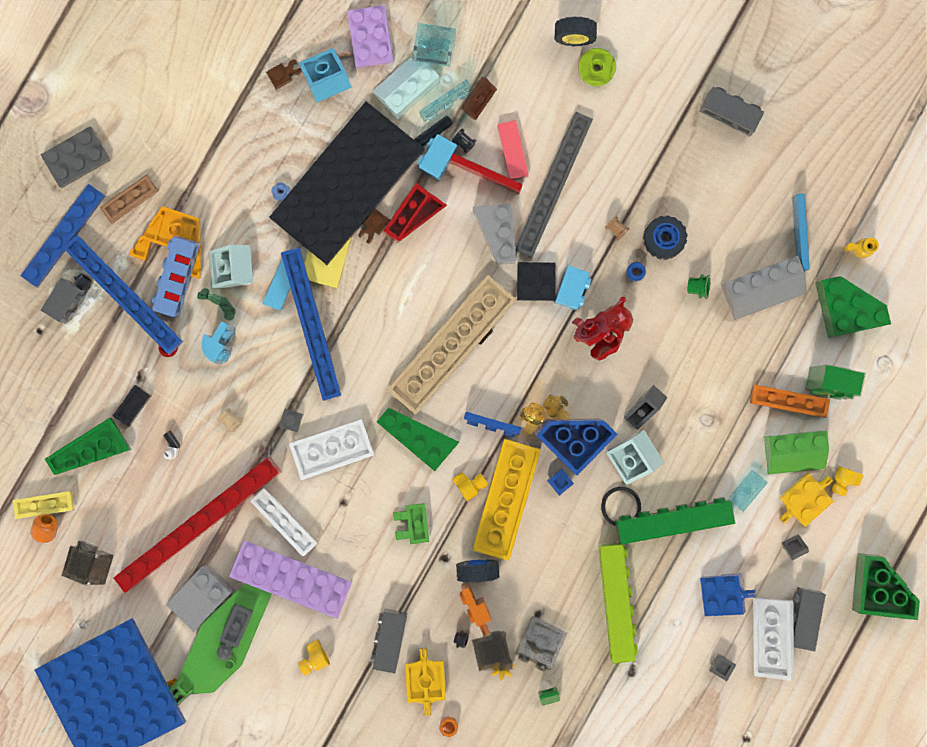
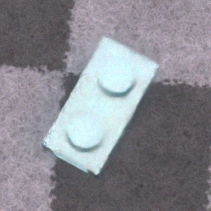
(747, 490)

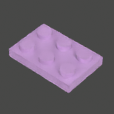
(370, 36)

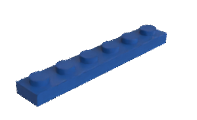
(62, 234)

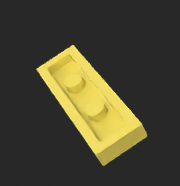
(43, 504)

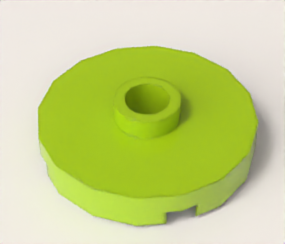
(597, 57)

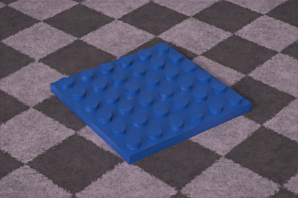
(111, 691)

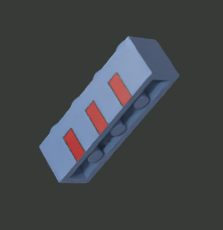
(175, 276)

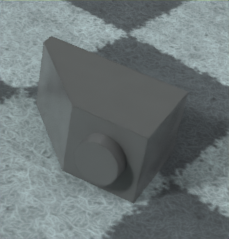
(645, 407)

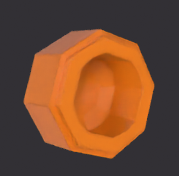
(448, 726)

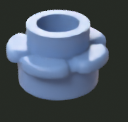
(275, 191)

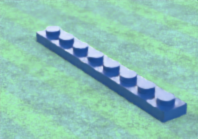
(123, 295)
(311, 324)

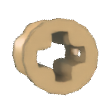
(229, 420)

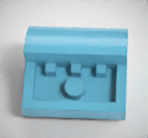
(215, 346)

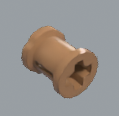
(617, 228)

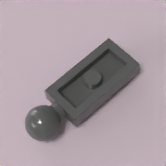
(234, 631)

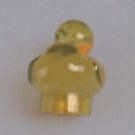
(555, 406)
(533, 417)

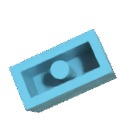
(437, 157)
(572, 288)

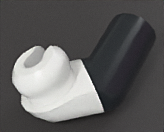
(173, 446)

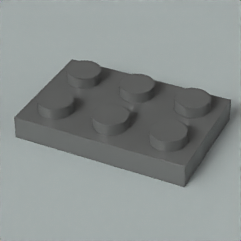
(75, 157)

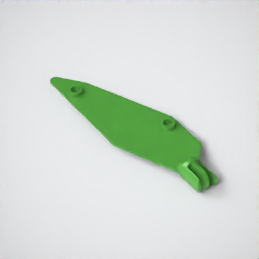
(203, 669)

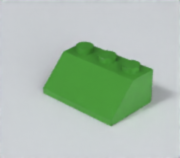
(796, 451)

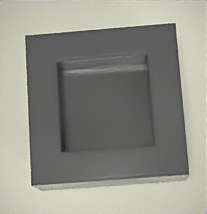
(291, 420)
(795, 547)
(722, 667)

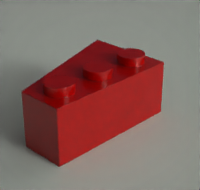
(412, 213)

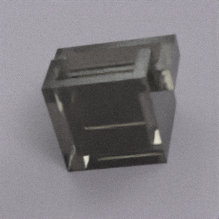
(87, 564)
(492, 652)

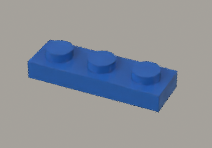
(492, 425)

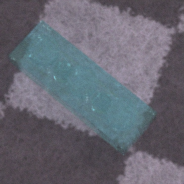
(445, 101)

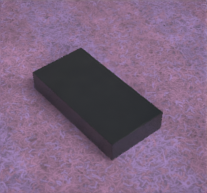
(132, 405)

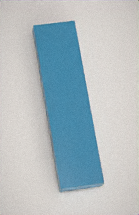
(800, 230)

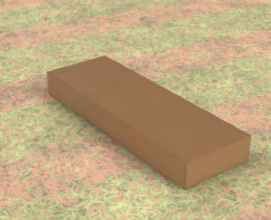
(129, 199)

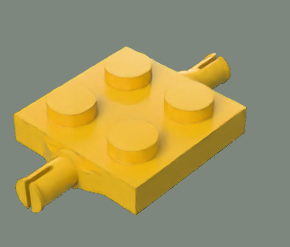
(806, 499)
(425, 681)

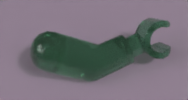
(223, 302)

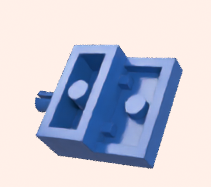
(724, 595)

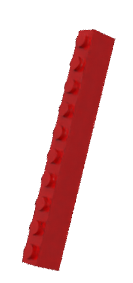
(197, 524)

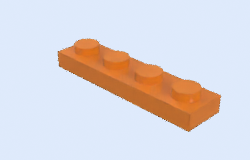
(789, 401)

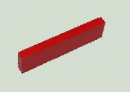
(486, 173)

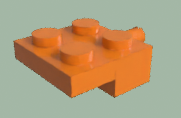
(478, 610)

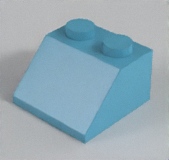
(325, 75)

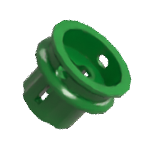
(699, 286)

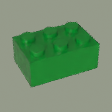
(835, 381)

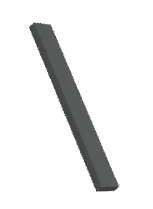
(553, 185)

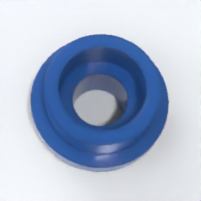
(636, 265)

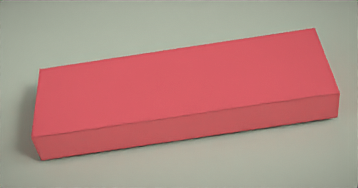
(512, 150)

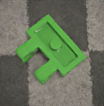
(416, 524)

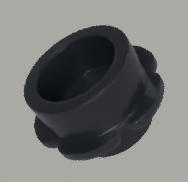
(82, 281)
(461, 639)

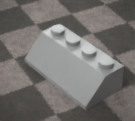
(765, 287)

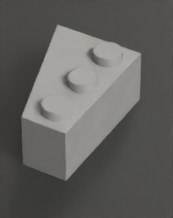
(498, 231)

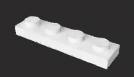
(283, 522)

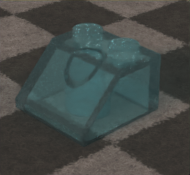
(434, 44)

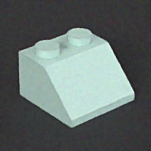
(231, 266)
(635, 457)

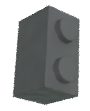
(63, 301)

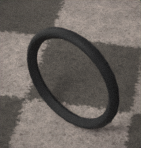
(612, 491)

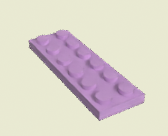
(290, 579)

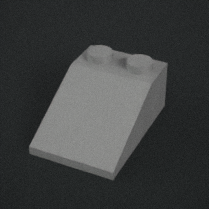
(200, 597)

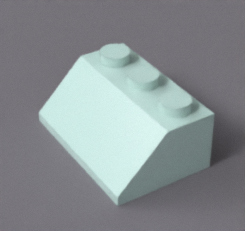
(406, 86)

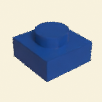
(560, 482)

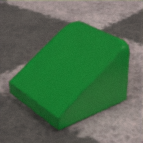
(549, 696)

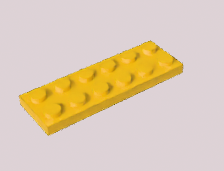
(506, 499)

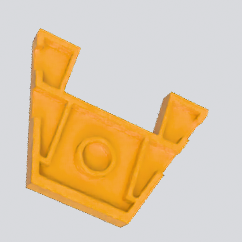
(163, 228)

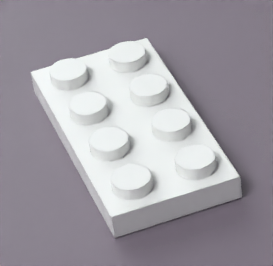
(331, 449)
(773, 638)

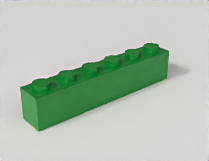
(675, 521)

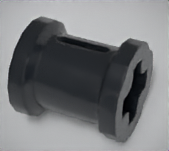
(461, 135)

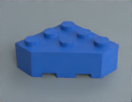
(575, 440)

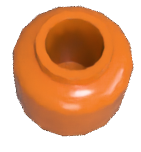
(44, 528)

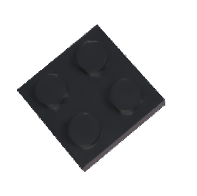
(536, 281)

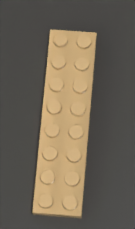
(451, 344)

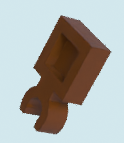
(281, 75)
(375, 224)

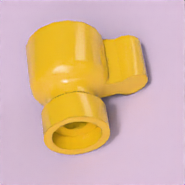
(863, 248)
(844, 478)
(468, 487)
(317, 658)

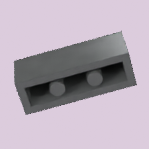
(732, 110)
(807, 617)
(388, 640)

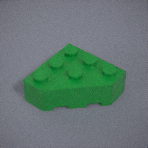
(849, 308)
(882, 590)

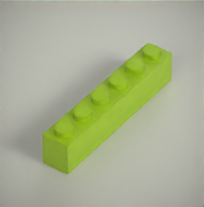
(616, 602)

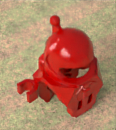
(599, 329)

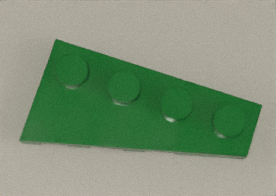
(420, 439)
(94, 445)

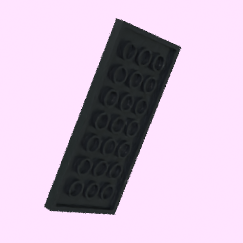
(346, 183)

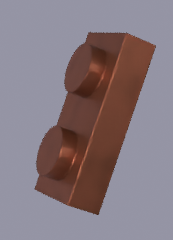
(478, 98)

